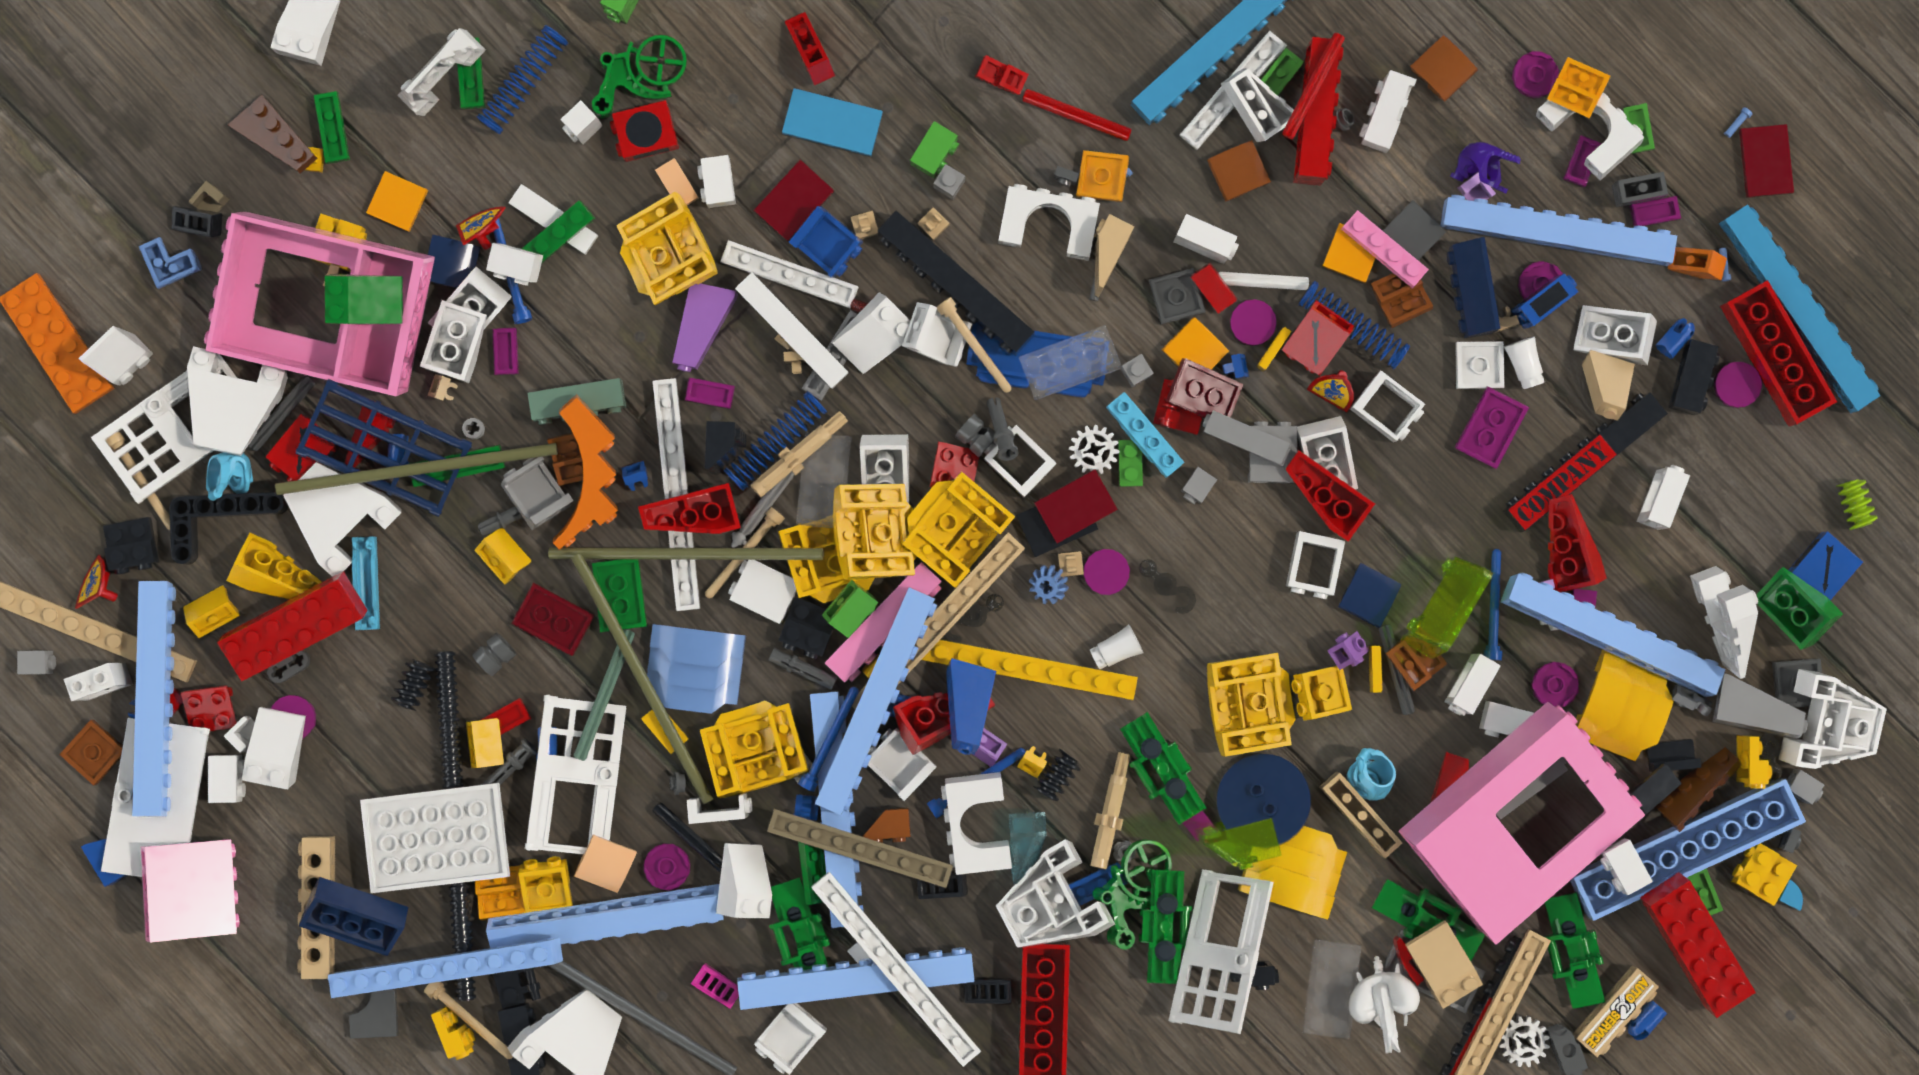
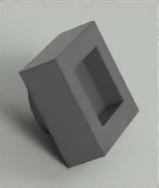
(1065, 177)
(1790, 840)

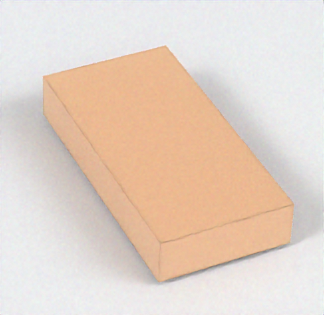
(676, 181)

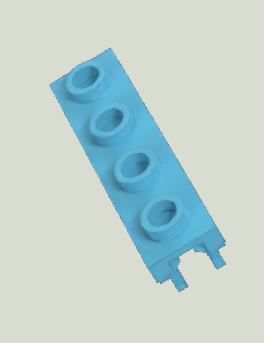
(1144, 435)
(366, 580)

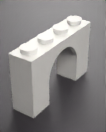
(1621, 140)
(1023, 202)
(967, 854)

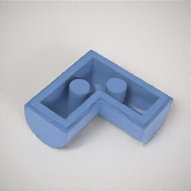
(168, 269)

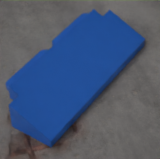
(1010, 364)

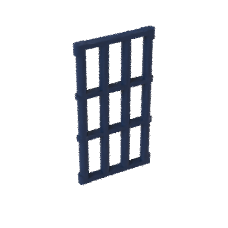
(358, 449)

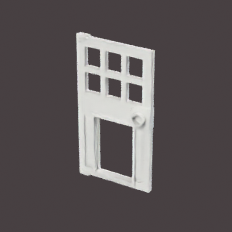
(169, 425)
(569, 769)
(1220, 957)

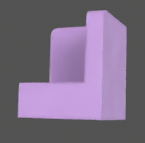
(1475, 189)

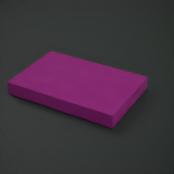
(1491, 427)

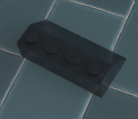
(723, 445)

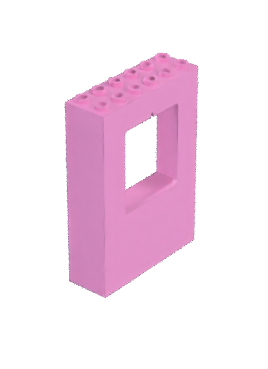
(365, 354)
(1479, 857)

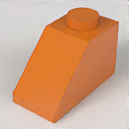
(1698, 263)

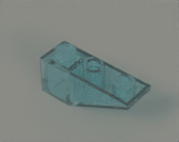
(1027, 839)

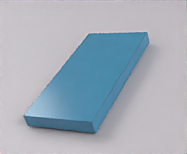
(832, 122)

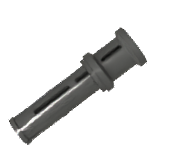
(1003, 436)
(513, 759)

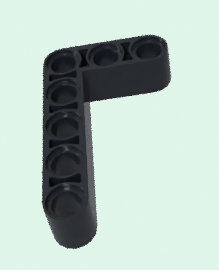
(217, 509)

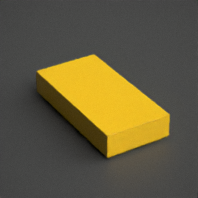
(1273, 349)
(1375, 669)
(654, 725)

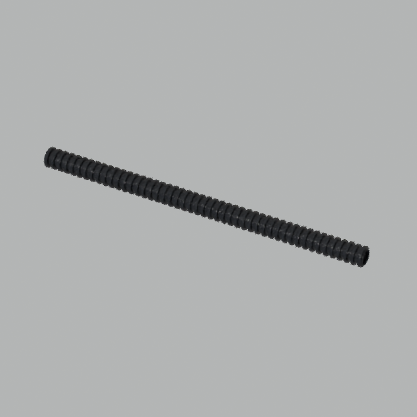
(452, 779)

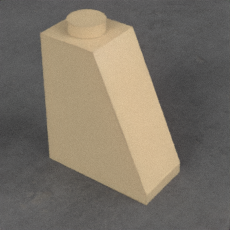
(1608, 383)

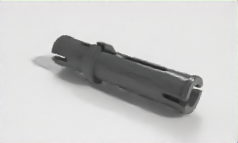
(802, 668)

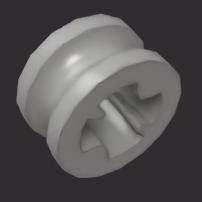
(469, 422)

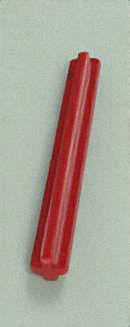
(1313, 85)
(1077, 115)

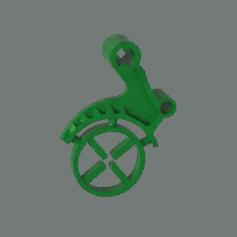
(620, 74)
(1119, 899)

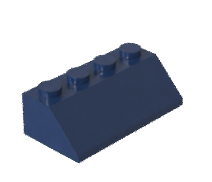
(1473, 288)
(354, 916)

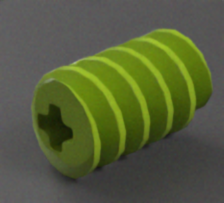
(1857, 503)

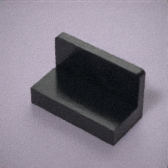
(1675, 754)
(1655, 787)

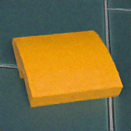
(1578, 87)
(1195, 344)
(500, 896)

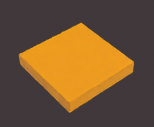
(1102, 176)
(397, 201)
(1348, 257)

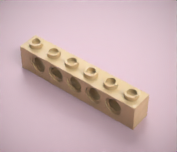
(325, 848)

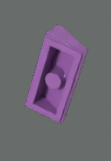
(990, 748)

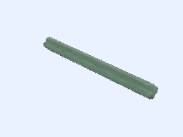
(601, 701)

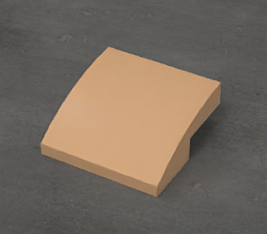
(605, 863)

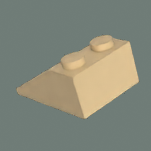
(1111, 240)
(1443, 964)

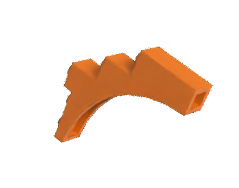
(593, 502)

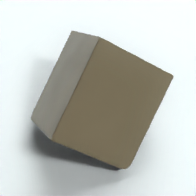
(209, 198)

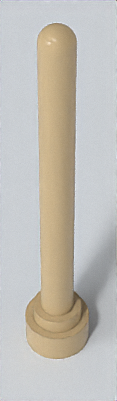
(949, 310)
(116, 442)
(772, 518)
(437, 991)

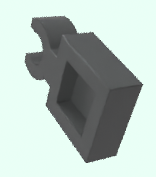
(1686, 698)

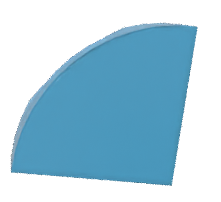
(1792, 896)

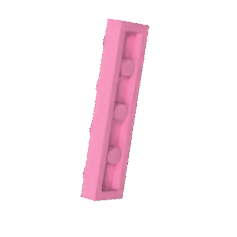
(1385, 249)

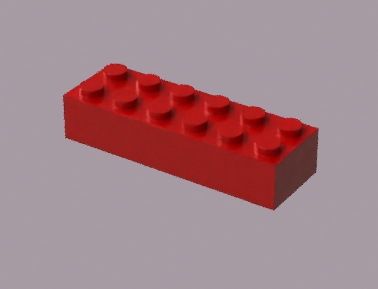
(1315, 131)
(1778, 354)
(292, 626)
(1697, 944)
(1044, 1009)

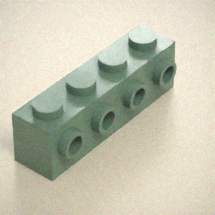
(598, 396)

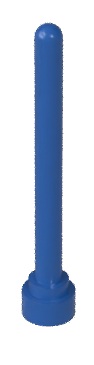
(521, 314)
(1493, 650)
(809, 780)
(937, 806)

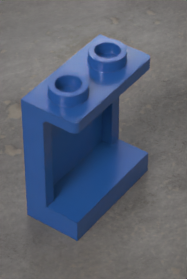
(827, 242)

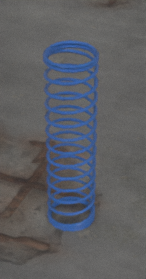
(493, 125)
(1397, 357)
(740, 484)

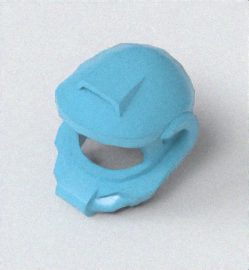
(229, 470)
(1372, 778)

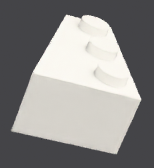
(1257, 104)
(1386, 111)

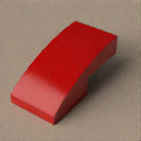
(1001, 75)
(1404, 958)

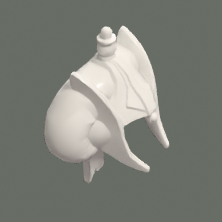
(1379, 997)

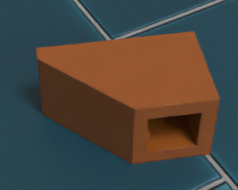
(891, 824)

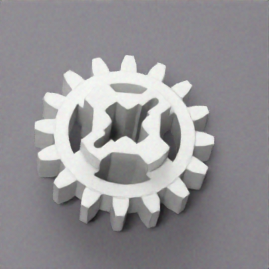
(1090, 439)
(1529, 1034)

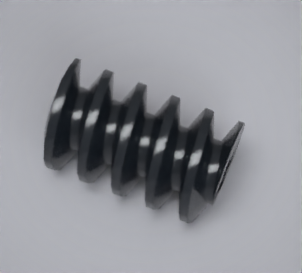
(412, 684)
(1058, 775)

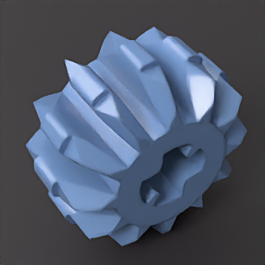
(1055, 580)

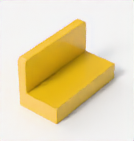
(502, 555)
(210, 612)
(484, 743)

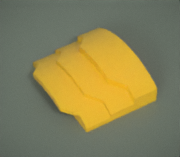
(665, 249)
(954, 526)
(871, 531)
(817, 577)
(1250, 704)
(1625, 707)
(753, 749)
(1303, 874)

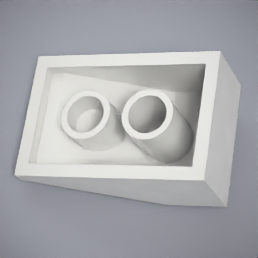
(305, 29)
(479, 294)
(872, 333)
(1616, 333)
(454, 342)
(117, 355)
(1329, 447)
(885, 460)
(274, 748)
(744, 882)

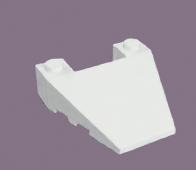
(459, 49)
(227, 408)
(333, 512)
(1730, 614)
(1839, 723)
(1043, 906)
(575, 1034)

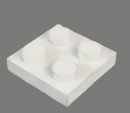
(1479, 365)

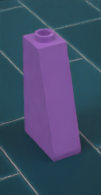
(701, 321)

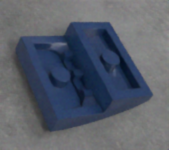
(452, 260)
(1369, 595)

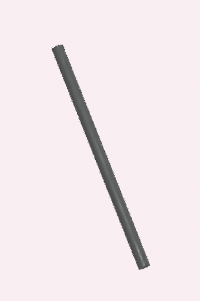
(644, 1017)

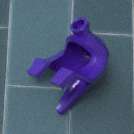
(1486, 160)

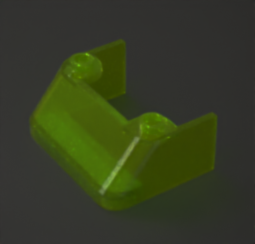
(1448, 607)
(1241, 844)

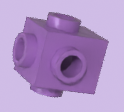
(1348, 650)

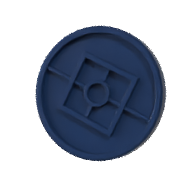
(1264, 789)

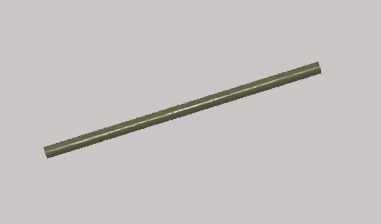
(416, 469)
(690, 553)
(642, 678)

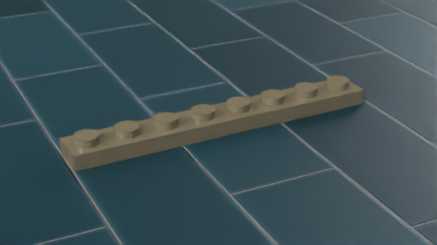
(860, 848)

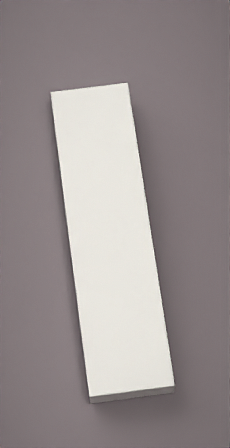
(546, 213)

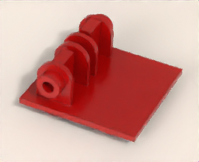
(1173, 416)
(951, 461)
(209, 708)

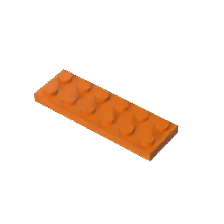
(54, 342)

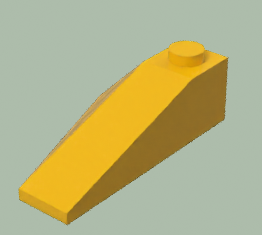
(269, 572)

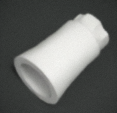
(1526, 362)
(1116, 648)

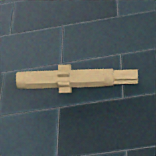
(792, 459)
(1108, 820)

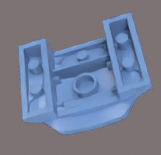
(695, 667)

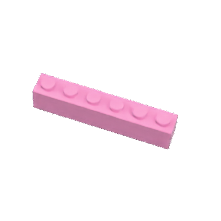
(873, 632)

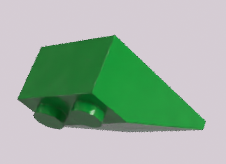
(363, 299)
(1797, 608)

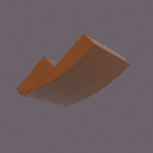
(1444, 68)
(1238, 171)
(1399, 300)
(568, 461)
(1413, 664)

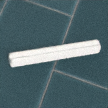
(1265, 281)

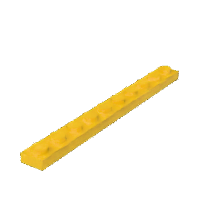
(1036, 669)

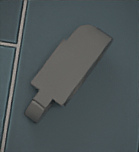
(1566, 1050)

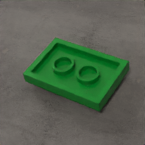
(623, 591)

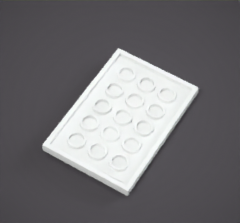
(435, 838)

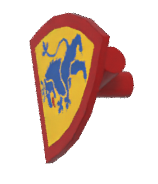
(480, 226)
(1334, 389)
(95, 584)

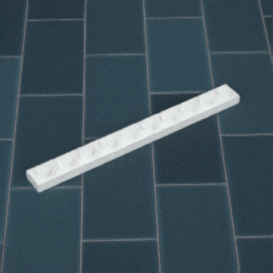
(675, 485)
(896, 969)

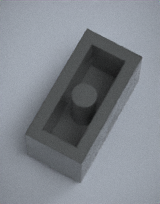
(1639, 189)

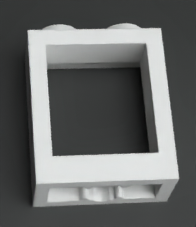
(1414, 415)
(1023, 490)
(1663, 497)
(1317, 540)
(96, 681)
(1471, 684)

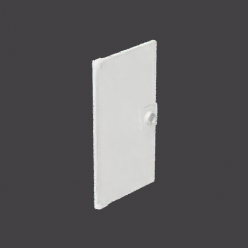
(129, 832)

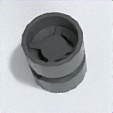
(976, 435)
(495, 653)

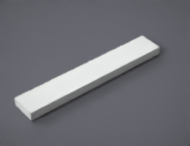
(1220, 104)
(789, 274)
(791, 330)

